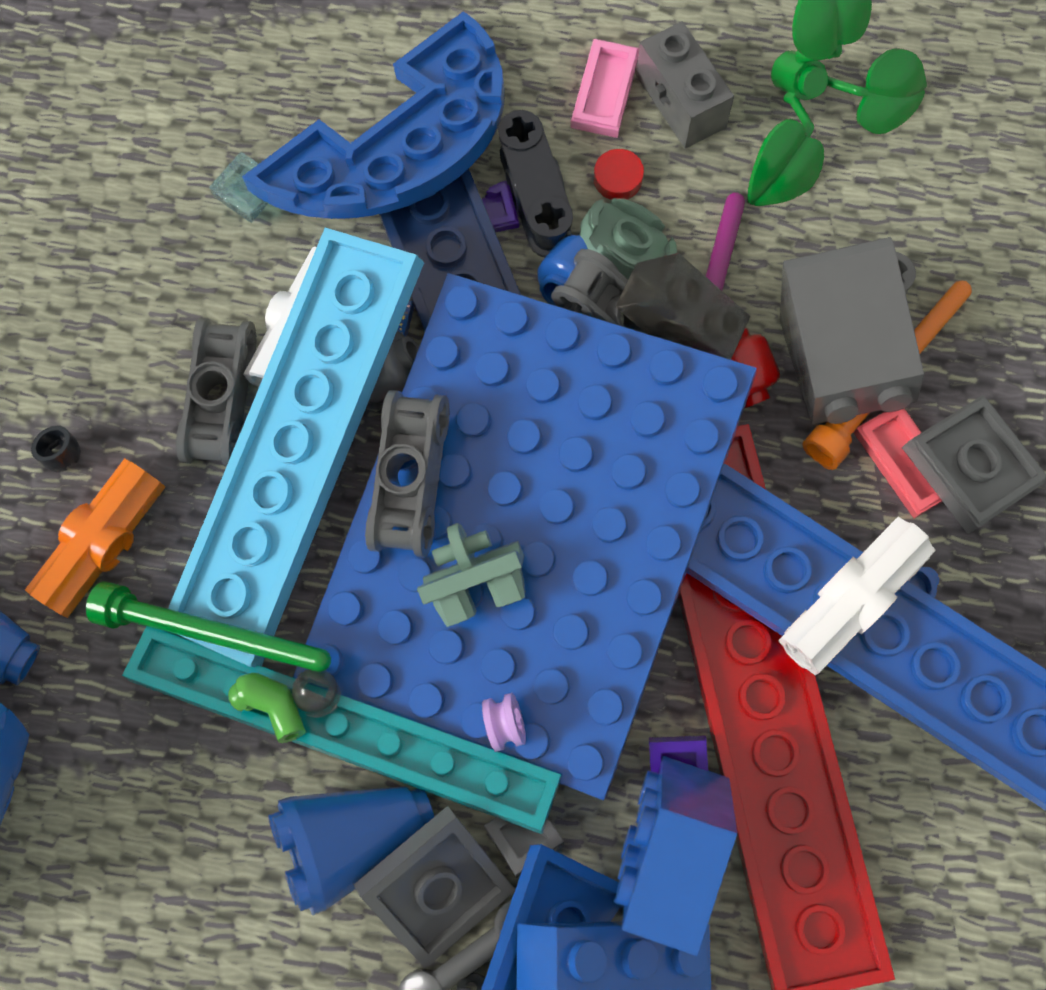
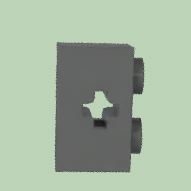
(684, 84)

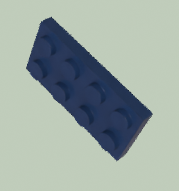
(450, 237)

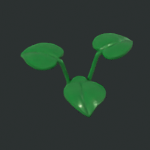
(893, 92)

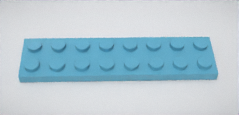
(296, 436)

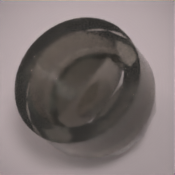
(313, 703)

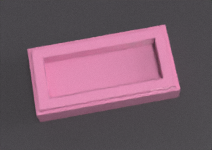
(605, 88)

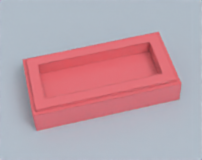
(883, 441)

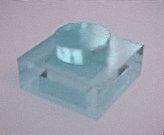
(232, 191)

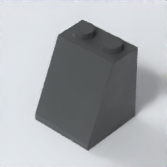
(850, 332)

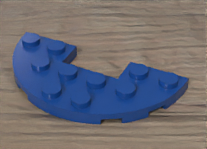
(408, 151)

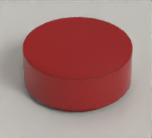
(618, 174)

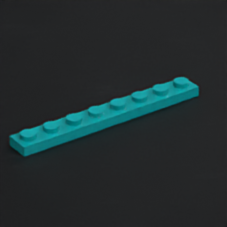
(357, 734)

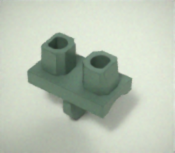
(450, 585)

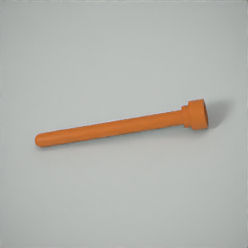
(830, 442)

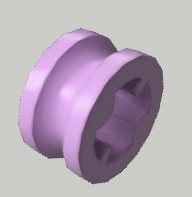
(503, 722)

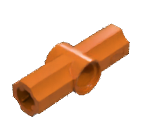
(94, 538)

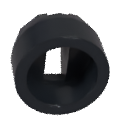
(49, 440)

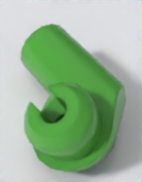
(272, 697)

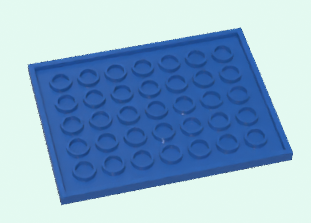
(603, 470)

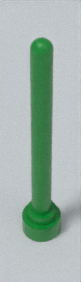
(116, 606)

